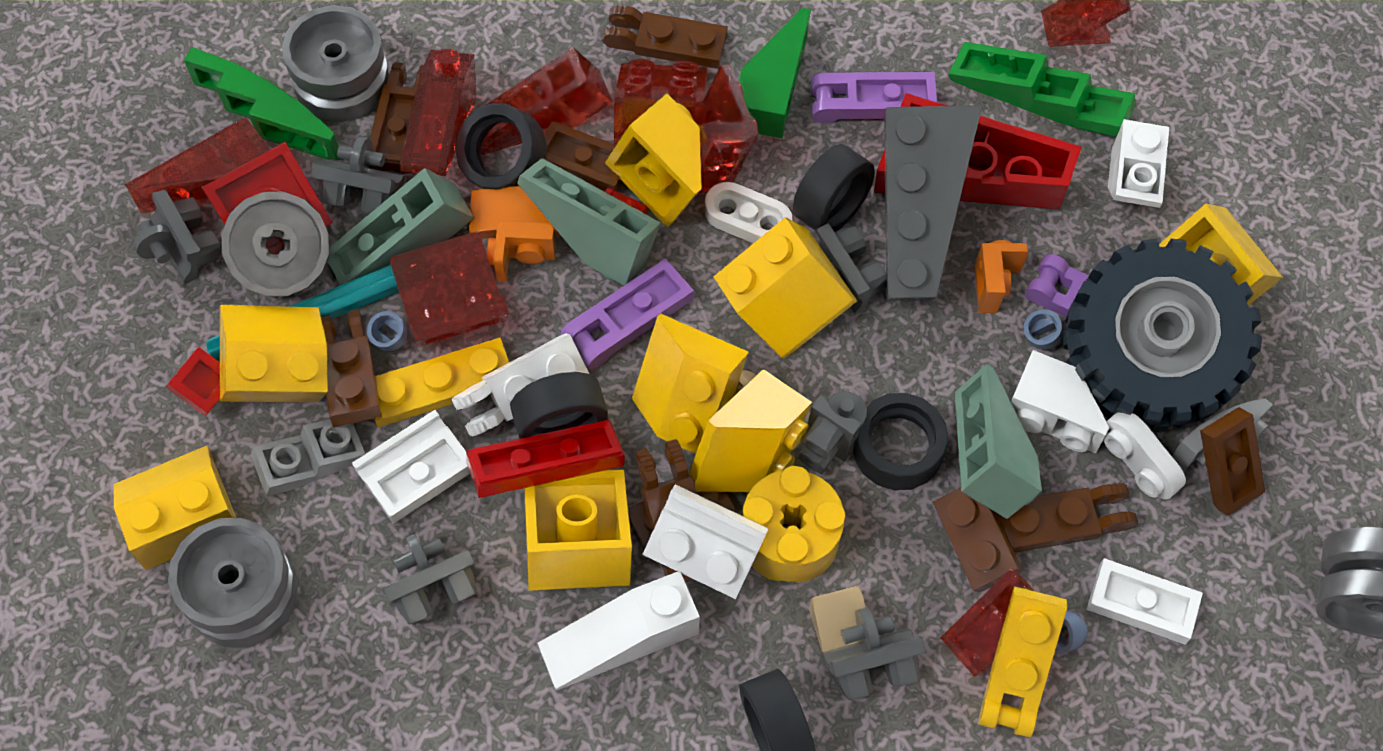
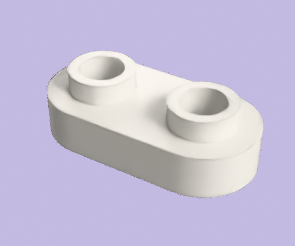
(750, 212)
(1144, 454)

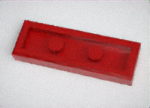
(544, 458)

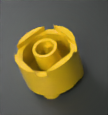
(792, 499)

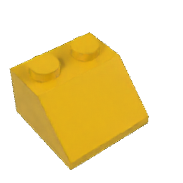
(661, 159)
(1220, 232)
(785, 287)
(272, 354)
(685, 380)
(750, 436)
(168, 504)
(578, 532)

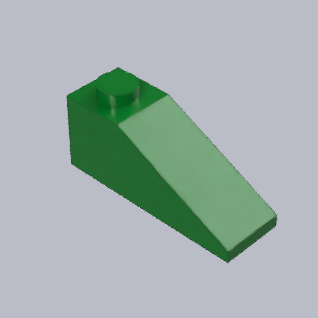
(772, 76)

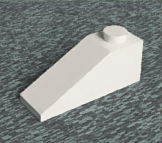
(622, 631)

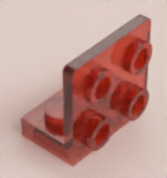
(644, 83)
(726, 130)
(448, 289)

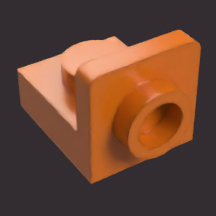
(521, 240)
(994, 270)

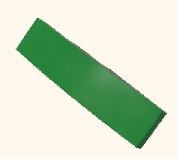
(1049, 92)
(270, 109)

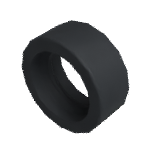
(475, 129)
(833, 188)
(558, 404)
(912, 409)
(775, 713)

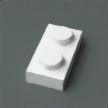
(1145, 601)

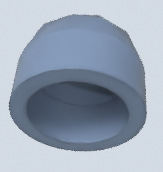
(394, 322)
(1040, 323)
(1077, 633)

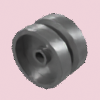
(336, 62)
(280, 216)
(1353, 581)
(233, 582)

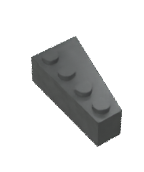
(923, 187)

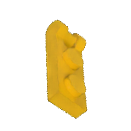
(1023, 660)

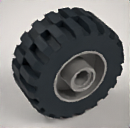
(1162, 334)

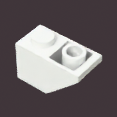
(1139, 163)
(1058, 404)

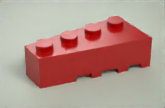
(1009, 165)

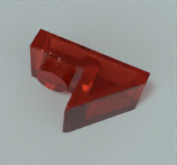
(1081, 21)
(978, 631)

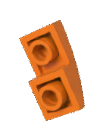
(504, 205)

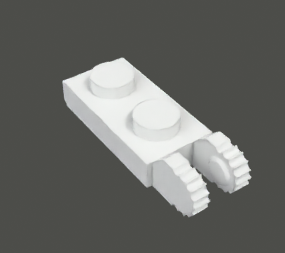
(503, 383)

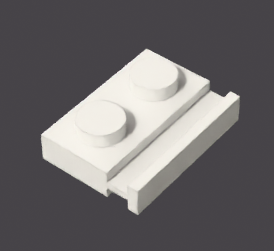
(413, 466)
(705, 541)

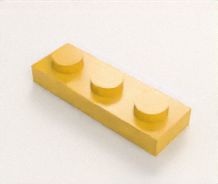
(435, 381)

